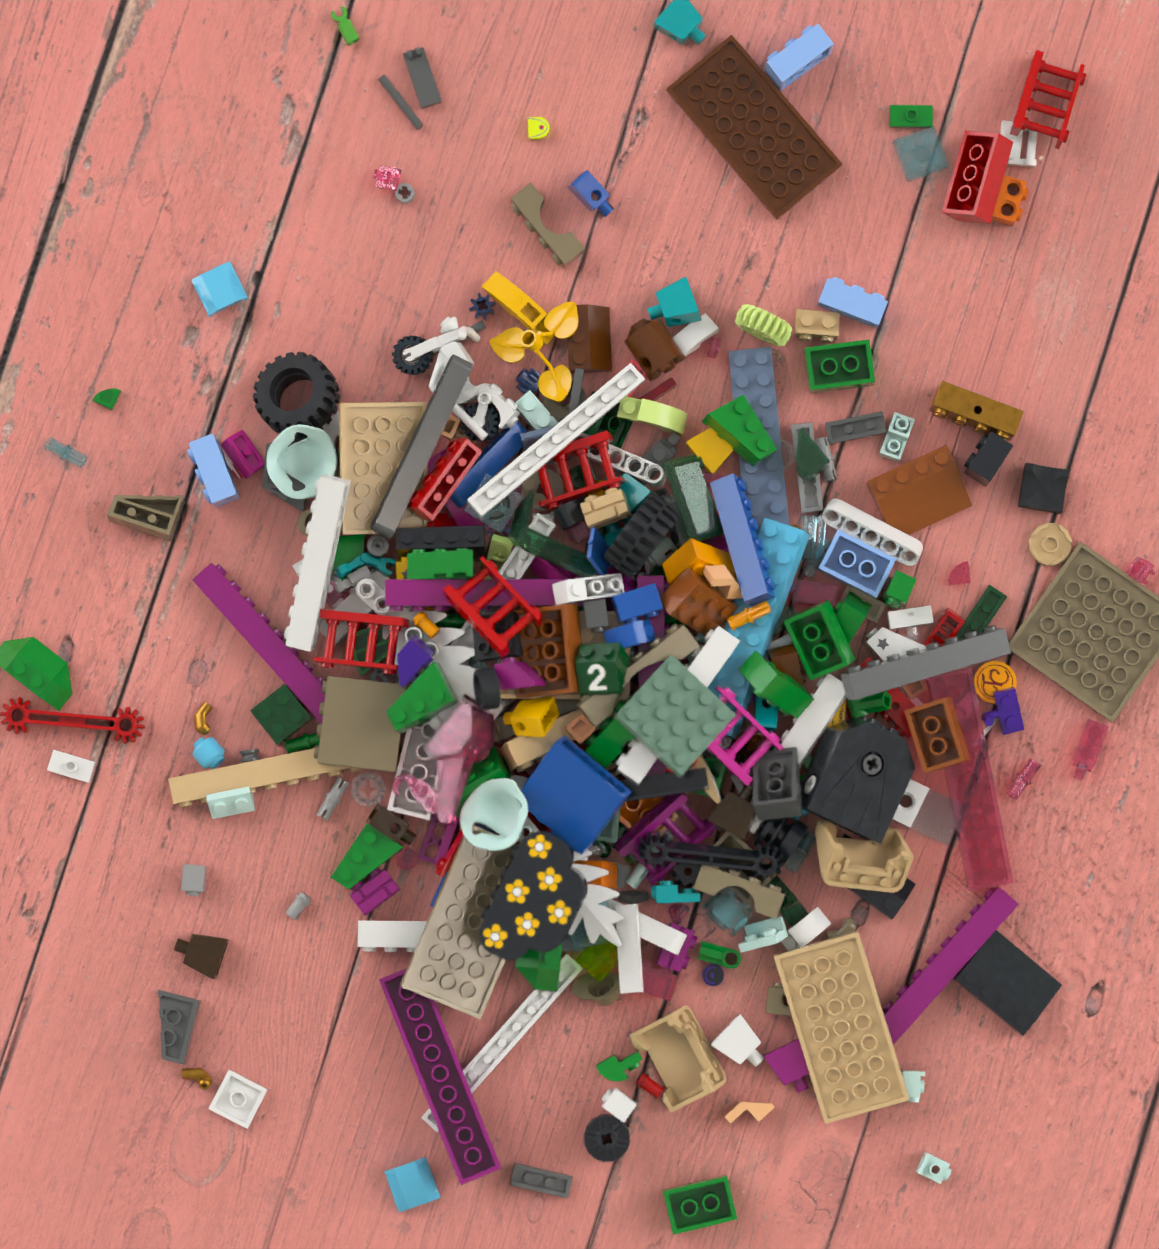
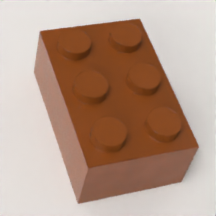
(697, 602)
(937, 735)

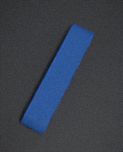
(489, 462)

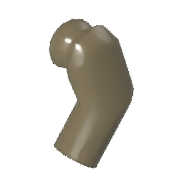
(848, 927)

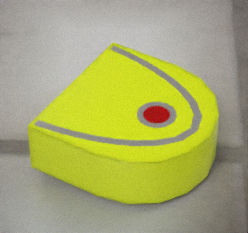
(537, 128)

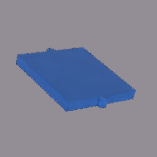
(596, 550)

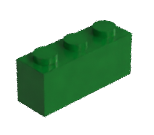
(898, 590)

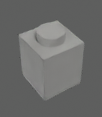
(194, 879)

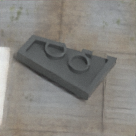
(177, 1025)

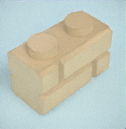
(606, 508)

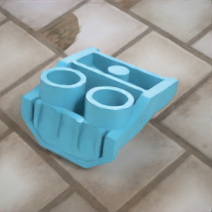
(219, 288)
(412, 1184)

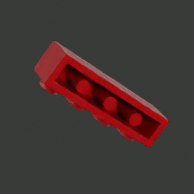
(444, 478)
(899, 704)

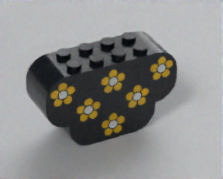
(535, 898)

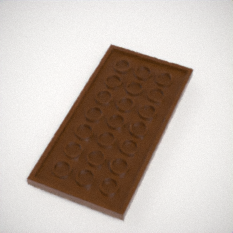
(754, 127)

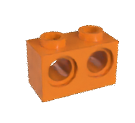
(1013, 202)

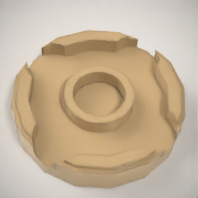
(1050, 544)

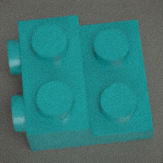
(668, 893)

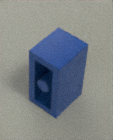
(637, 603)

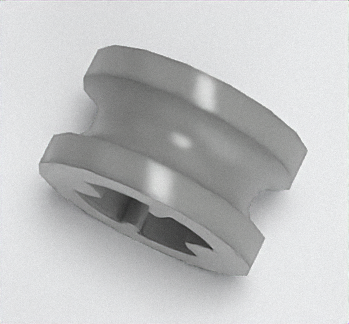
(409, 198)

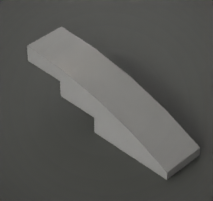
(809, 492)

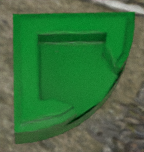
(107, 398)

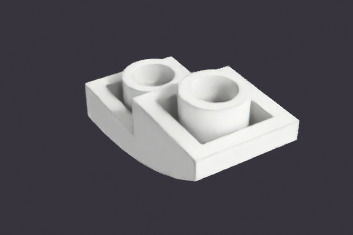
(695, 333)

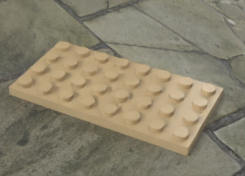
(841, 1027)

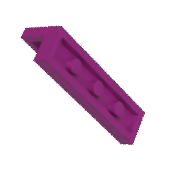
(446, 839)

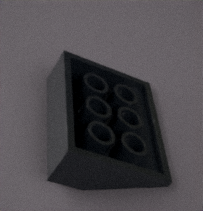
(1008, 982)

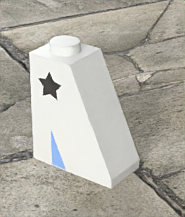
(887, 643)

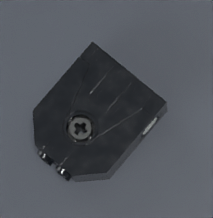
(858, 777)

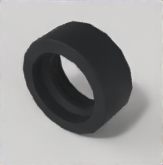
(486, 688)

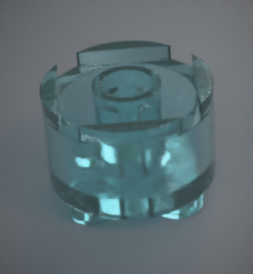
(727, 911)

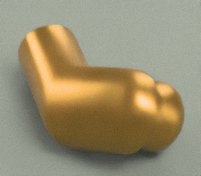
(200, 719)
(199, 1075)

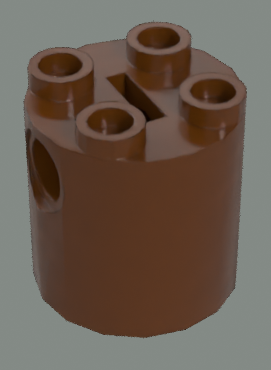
(653, 347)

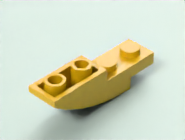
(517, 304)

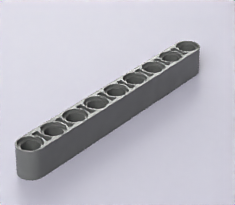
(421, 446)

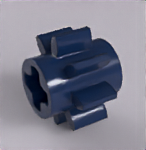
(480, 300)
(527, 380)

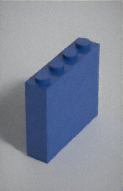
(573, 795)

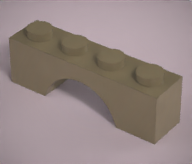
(565, 246)
(766, 900)

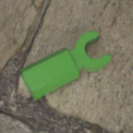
(346, 27)

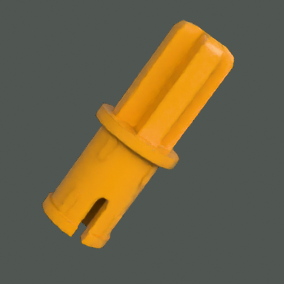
(749, 615)

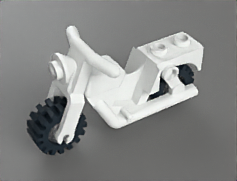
(480, 419)

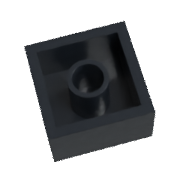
(988, 459)

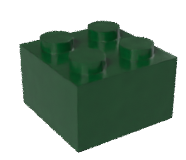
(281, 714)

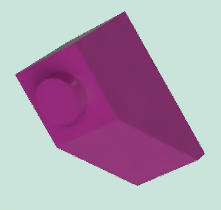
(516, 675)

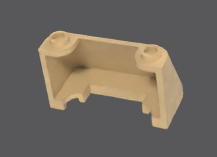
(862, 862)
(681, 1057)

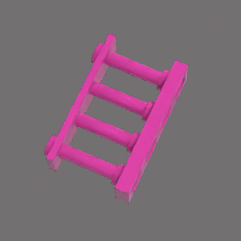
(727, 756)

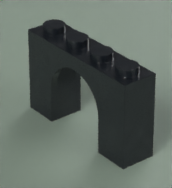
(441, 538)

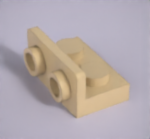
(817, 325)

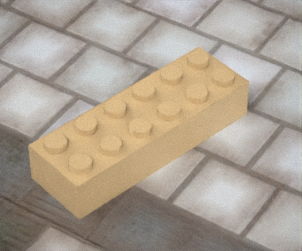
(524, 750)

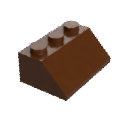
(591, 343)

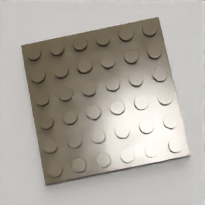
(1092, 632)

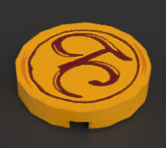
(993, 677)

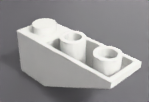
(587, 589)

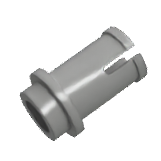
(298, 905)

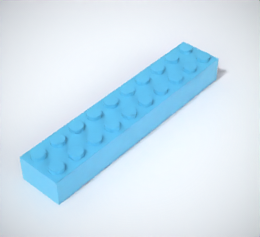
(783, 550)

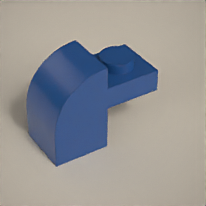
(631, 634)

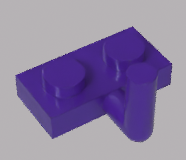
(1007, 711)

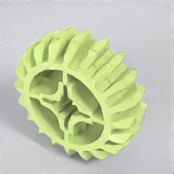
(763, 325)

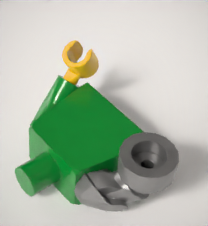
(353, 546)

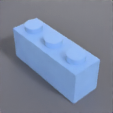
(852, 302)

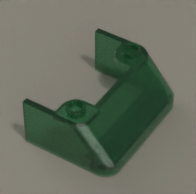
(693, 498)
(546, 547)

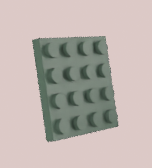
(675, 716)

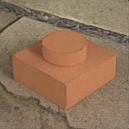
(914, 689)
(580, 728)

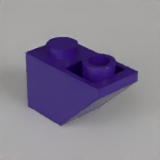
(412, 658)

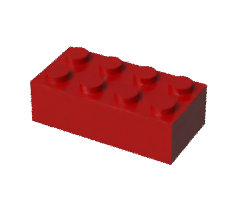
(977, 177)

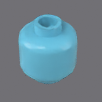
(208, 753)

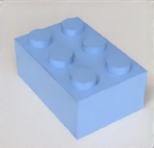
(798, 56)
(213, 471)
(856, 564)

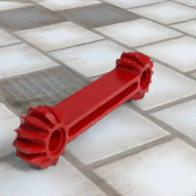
(71, 720)

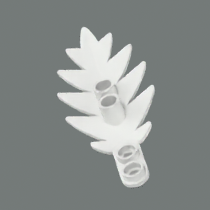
(448, 657)
(596, 917)

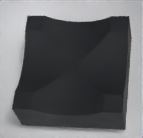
(1043, 488)
(485, 652)

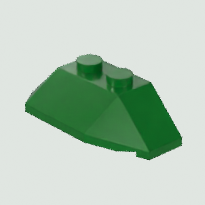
(37, 669)
(541, 968)

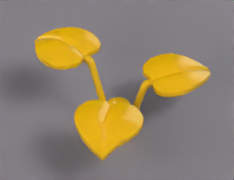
(512, 343)

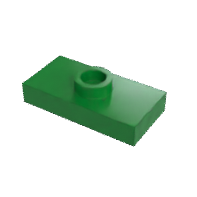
(910, 116)

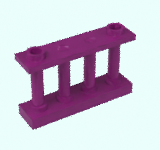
(660, 816)

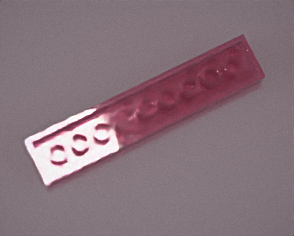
(973, 788)

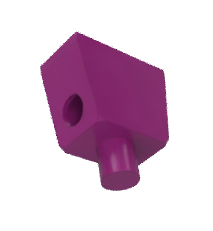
(789, 1064)

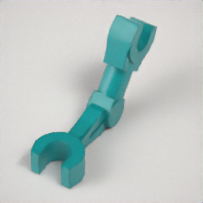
(366, 559)

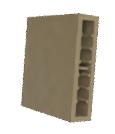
(356, 724)

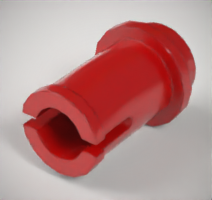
(649, 1085)

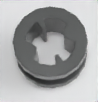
(249, 755)

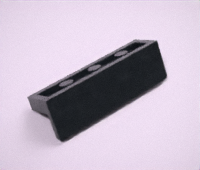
(667, 784)

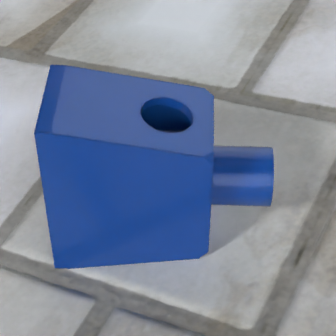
(582, 189)

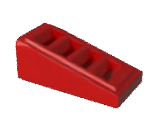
(954, 616)

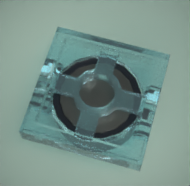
(499, 515)

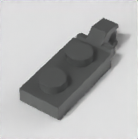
(658, 453)

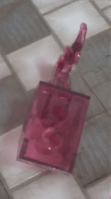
(456, 746)

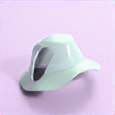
(301, 460)
(497, 807)

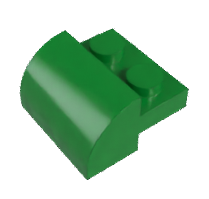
(614, 1069)

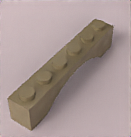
(676, 642)

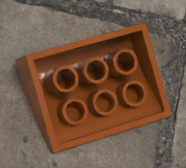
(920, 492)
(551, 650)

